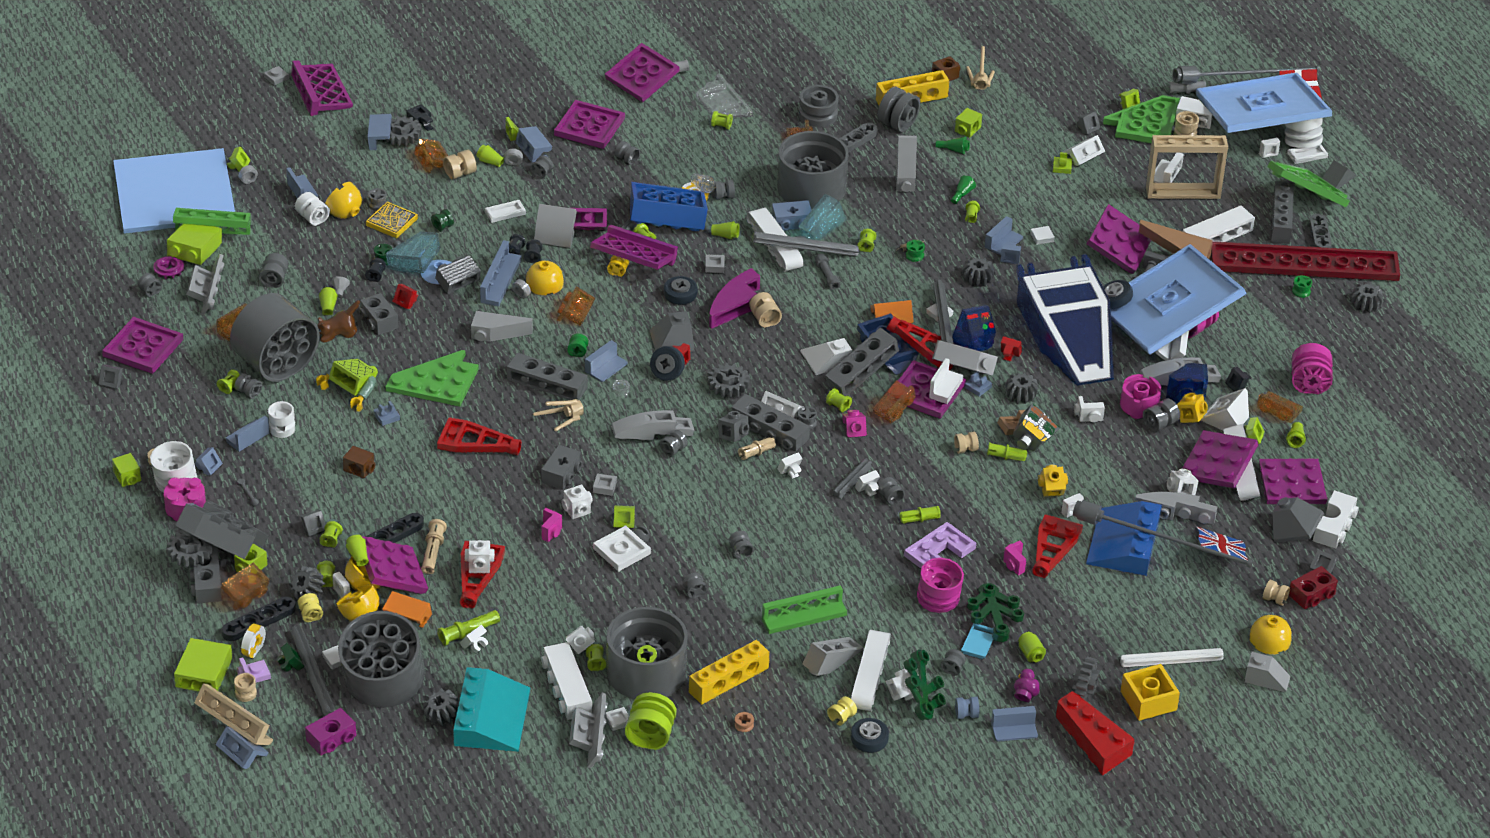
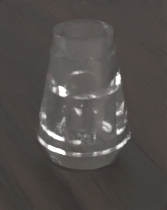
(703, 182)

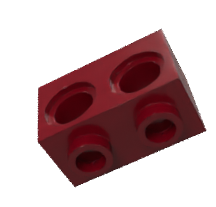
(1313, 587)

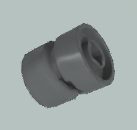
(273, 270)
(1161, 415)

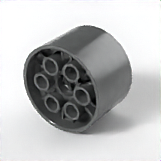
(812, 166)
(274, 337)
(640, 628)
(357, 645)

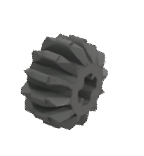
(977, 271)
(1367, 297)
(1021, 387)
(306, 581)
(441, 706)

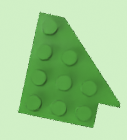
(1145, 119)
(1306, 179)
(438, 380)

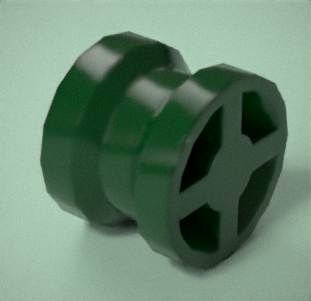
(442, 220)
(381, 250)

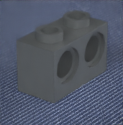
(378, 314)

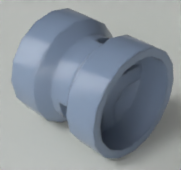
(967, 707)

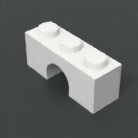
(1340, 510)

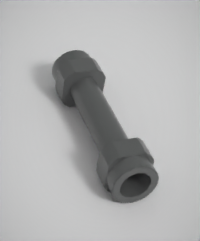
(832, 280)

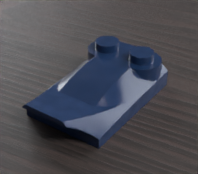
(906, 352)

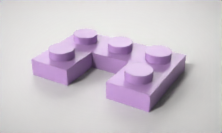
(941, 538)

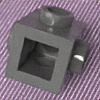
(733, 426)

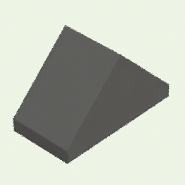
(1338, 175)

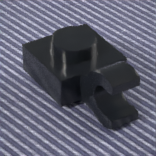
(422, 115)

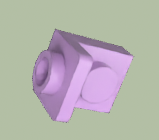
(257, 669)

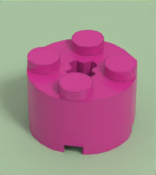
(1139, 394)
(183, 491)

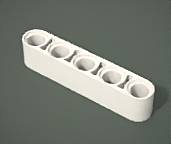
(765, 223)
(1247, 485)
(870, 669)

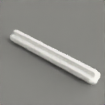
(1171, 657)

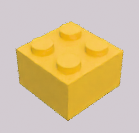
(1150, 692)

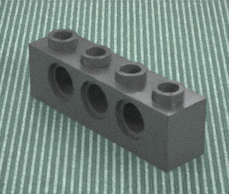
(1282, 212)
(862, 362)
(547, 377)
(773, 423)
(206, 579)

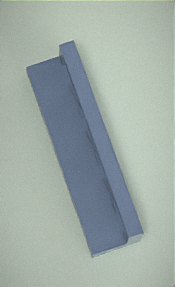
(499, 275)

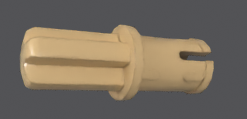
(756, 448)

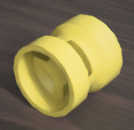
(310, 607)
(842, 710)

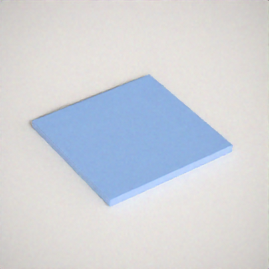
(1263, 102)
(158, 184)
(1175, 298)

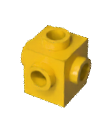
(1192, 408)
(1053, 480)

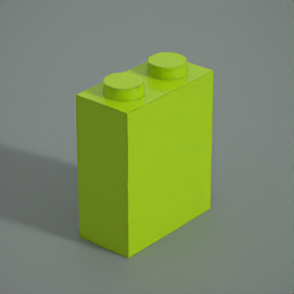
(194, 242)
(203, 664)

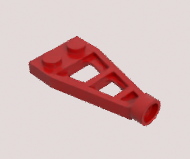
(903, 329)
(454, 432)
(1059, 528)
(471, 590)

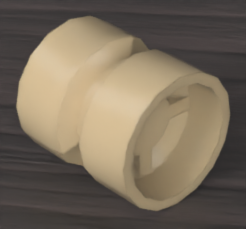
(1186, 123)
(458, 165)
(765, 309)

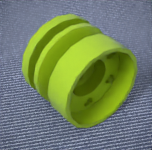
(650, 721)

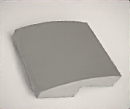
(555, 225)

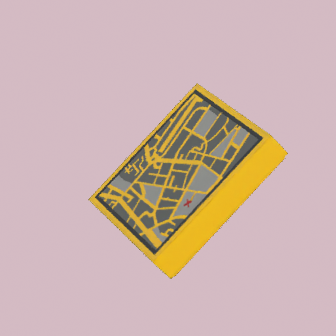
(391, 220)

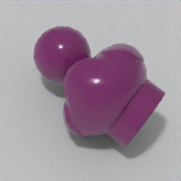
(1026, 686)

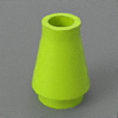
(490, 156)
(727, 230)
(328, 300)
(1296, 435)
(357, 548)

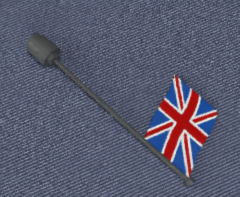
(1207, 540)

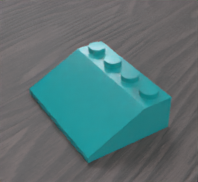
(490, 711)

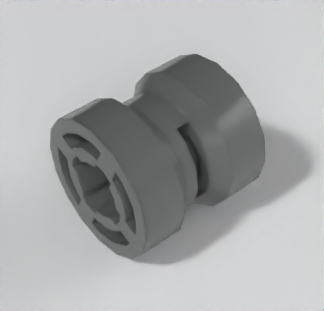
(626, 152)
(724, 189)
(247, 385)
(675, 442)
(889, 488)
(741, 544)

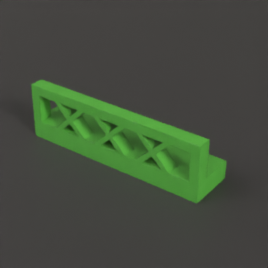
(214, 218)
(802, 613)

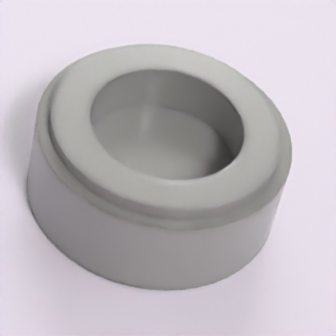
(513, 157)
(248, 174)
(521, 288)

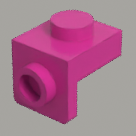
(855, 423)
(552, 524)
(1014, 558)

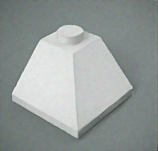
(826, 355)
(1228, 410)

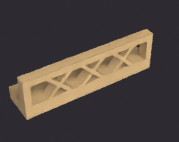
(233, 715)

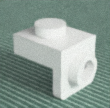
(1089, 411)
(580, 639)

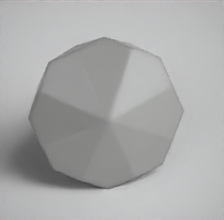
(340, 285)

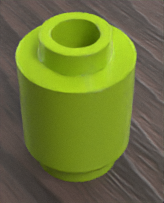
(1031, 647)

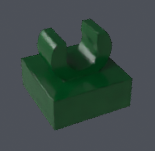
(290, 658)

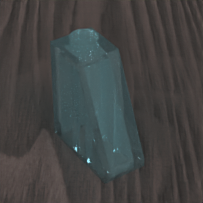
(823, 219)
(414, 253)

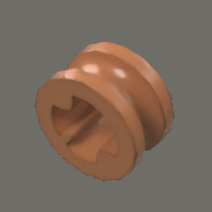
(749, 722)

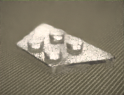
(722, 98)

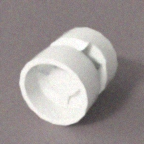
(312, 208)
(281, 419)

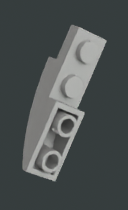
(1163, 369)
(647, 424)
(1182, 505)

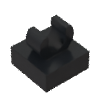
(1237, 379)

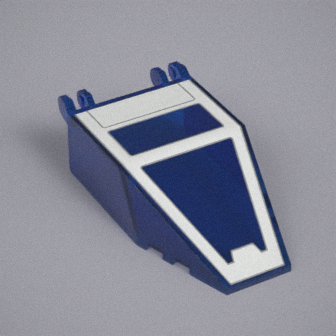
(1069, 319)

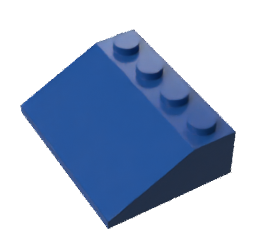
(668, 206)
(1122, 546)

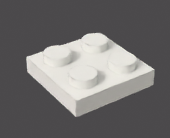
(622, 548)

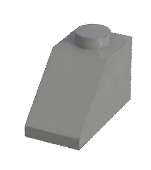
(1266, 672)

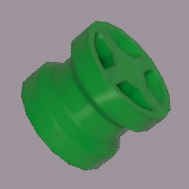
(915, 250)
(1302, 286)
(578, 345)

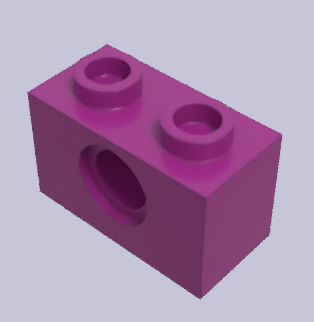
(590, 219)
(331, 731)

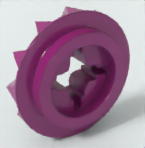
(163, 263)

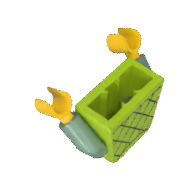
(352, 376)

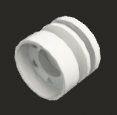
(1304, 133)
(172, 461)

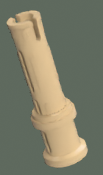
(434, 540)

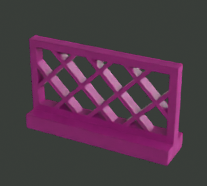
(308, 89)
(636, 247)

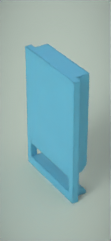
(978, 642)

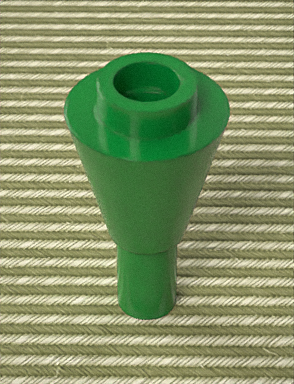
(958, 145)
(964, 186)

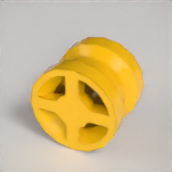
(617, 266)

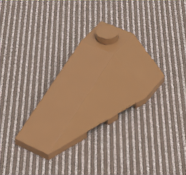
(1173, 239)

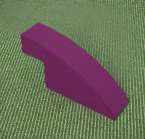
(734, 298)

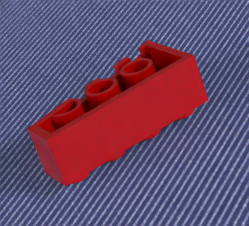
(1094, 732)

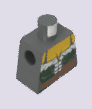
(1034, 428)

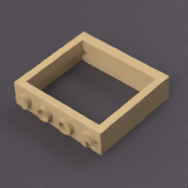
(1187, 144)

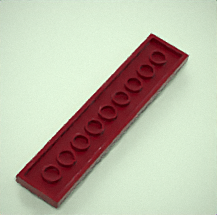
(1306, 261)

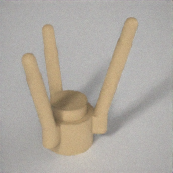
(980, 80)
(572, 408)

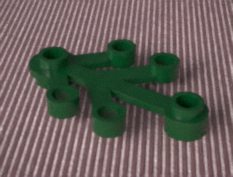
(989, 593)
(923, 709)

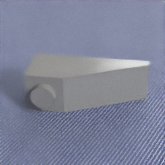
(906, 163)
(498, 326)
(965, 357)
(830, 654)

